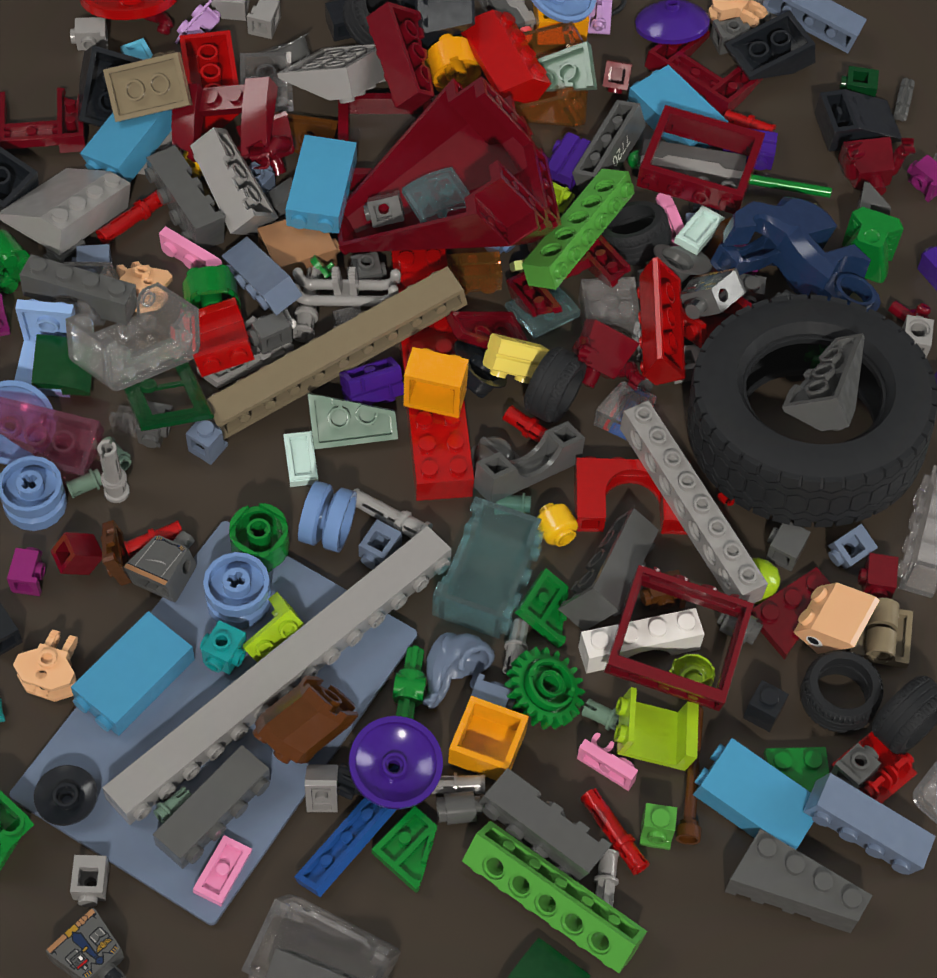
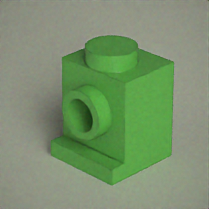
(658, 826)

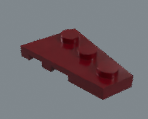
(478, 326)
(781, 611)

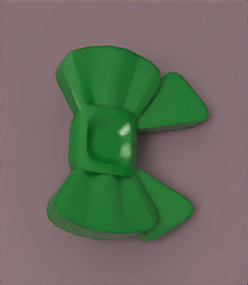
(318, 264)

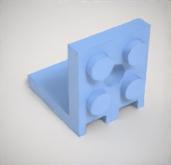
(39, 318)

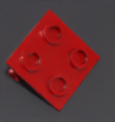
(892, 773)

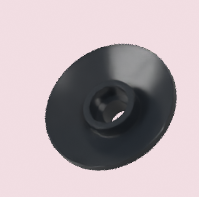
(63, 782)

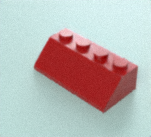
(506, 57)
(211, 63)
(661, 324)

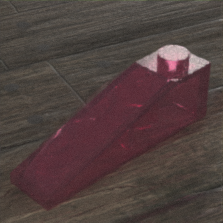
(51, 434)

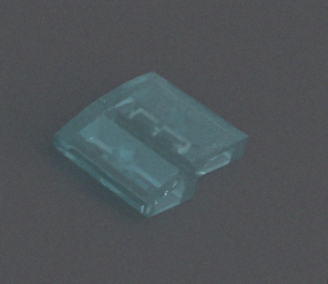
(435, 194)
(546, 322)

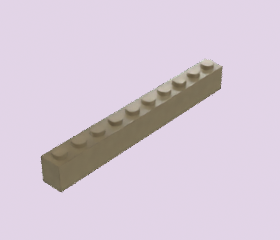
(336, 352)

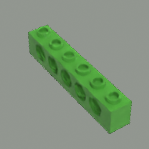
(579, 230)
(554, 896)

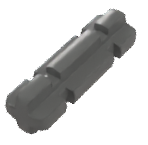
(904, 99)

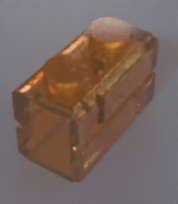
(477, 271)

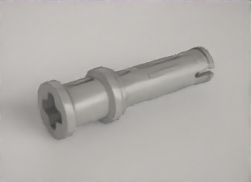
(305, 314)
(113, 477)
(401, 521)

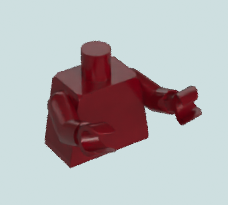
(280, 146)
(873, 161)
(606, 354)

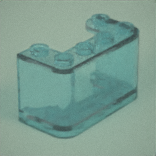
(489, 569)

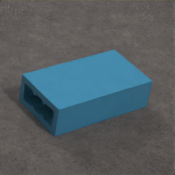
(670, 89)
(126, 144)
(321, 184)
(132, 674)
(754, 794)

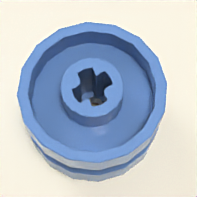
(32, 493)
(327, 516)
(237, 590)

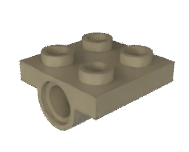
(886, 635)

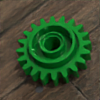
(539, 670)

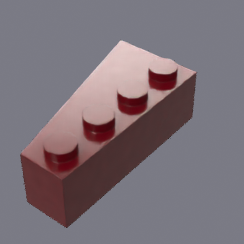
(401, 54)

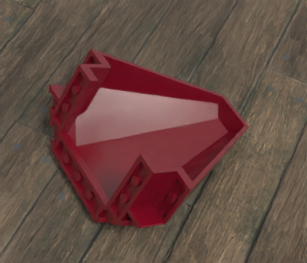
(491, 154)

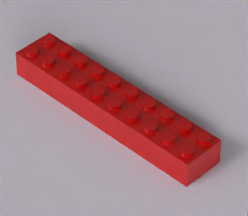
(436, 441)

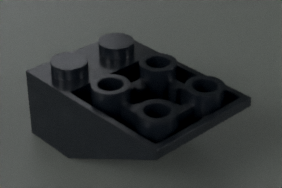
(442, 17)
(853, 117)

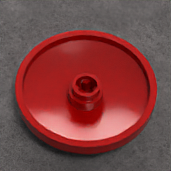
(126, 8)

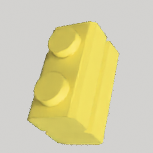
(513, 357)

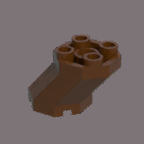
(304, 720)

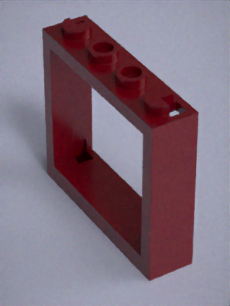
(368, 104)
(709, 132)
(665, 681)

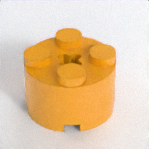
(452, 59)

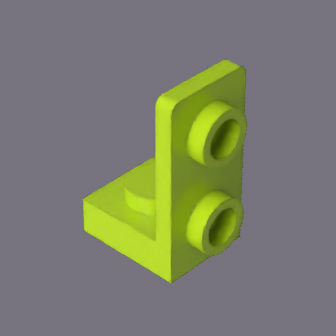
(276, 631)

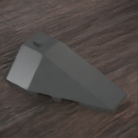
(831, 389)

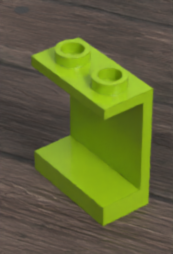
(656, 732)

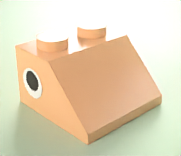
(835, 617)

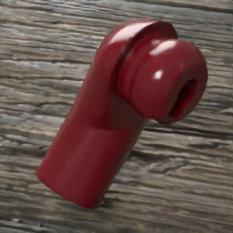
(164, 22)
(901, 311)

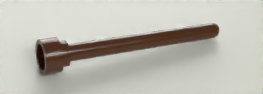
(688, 830)

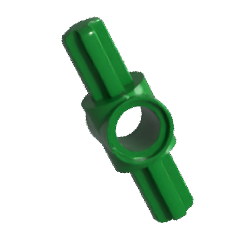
(410, 683)

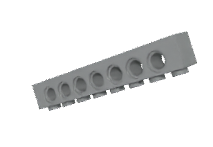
(692, 503)

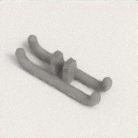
(345, 290)

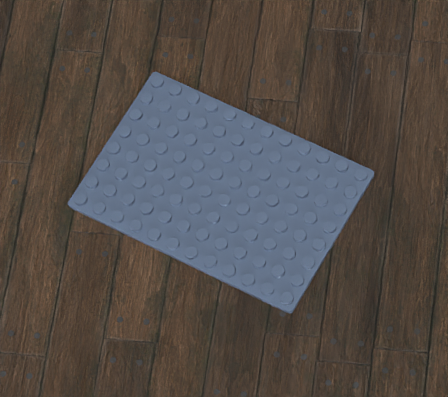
(83, 743)

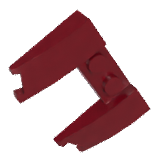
(719, 92)
(253, 99)
(64, 131)
(600, 260)

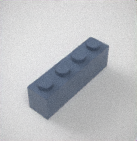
(822, 19)
(261, 276)
(869, 824)

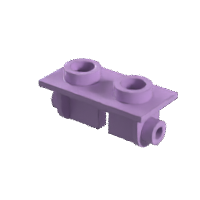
(202, 17)
(600, 18)

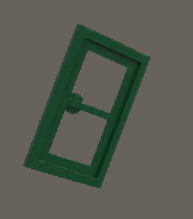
(143, 414)

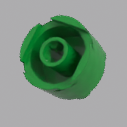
(12, 261)
(209, 286)
(261, 533)

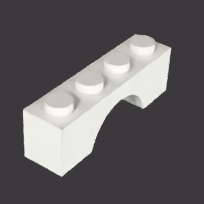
(669, 632)

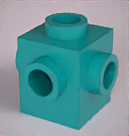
(223, 648)

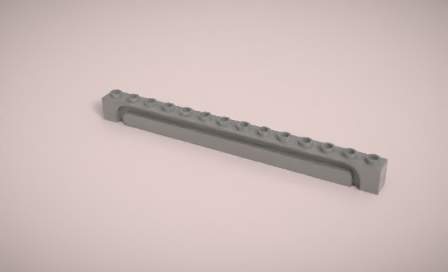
(304, 653)

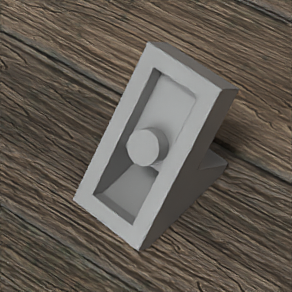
(321, 788)

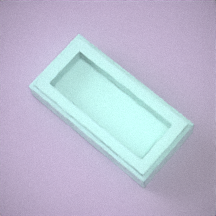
(699, 230)
(300, 458)

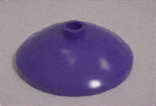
(672, 22)
(401, 743)

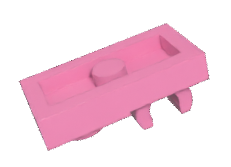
(614, 768)
(222, 870)

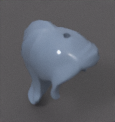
(454, 658)

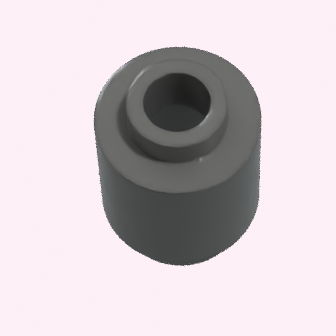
(728, 623)
(458, 807)

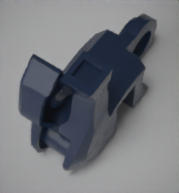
(794, 242)

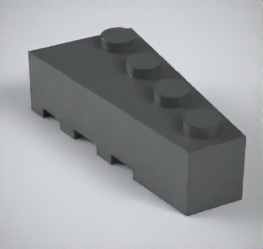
(185, 198)
(611, 571)
(542, 826)
(797, 884)

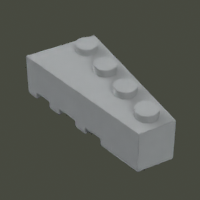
(232, 183)

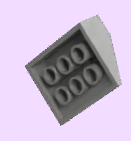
(337, 72)
(68, 207)

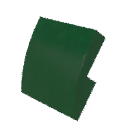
(55, 370)
(546, 962)

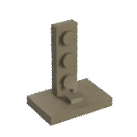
(147, 87)

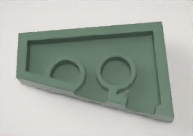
(571, 68)
(347, 422)

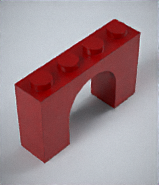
(594, 480)

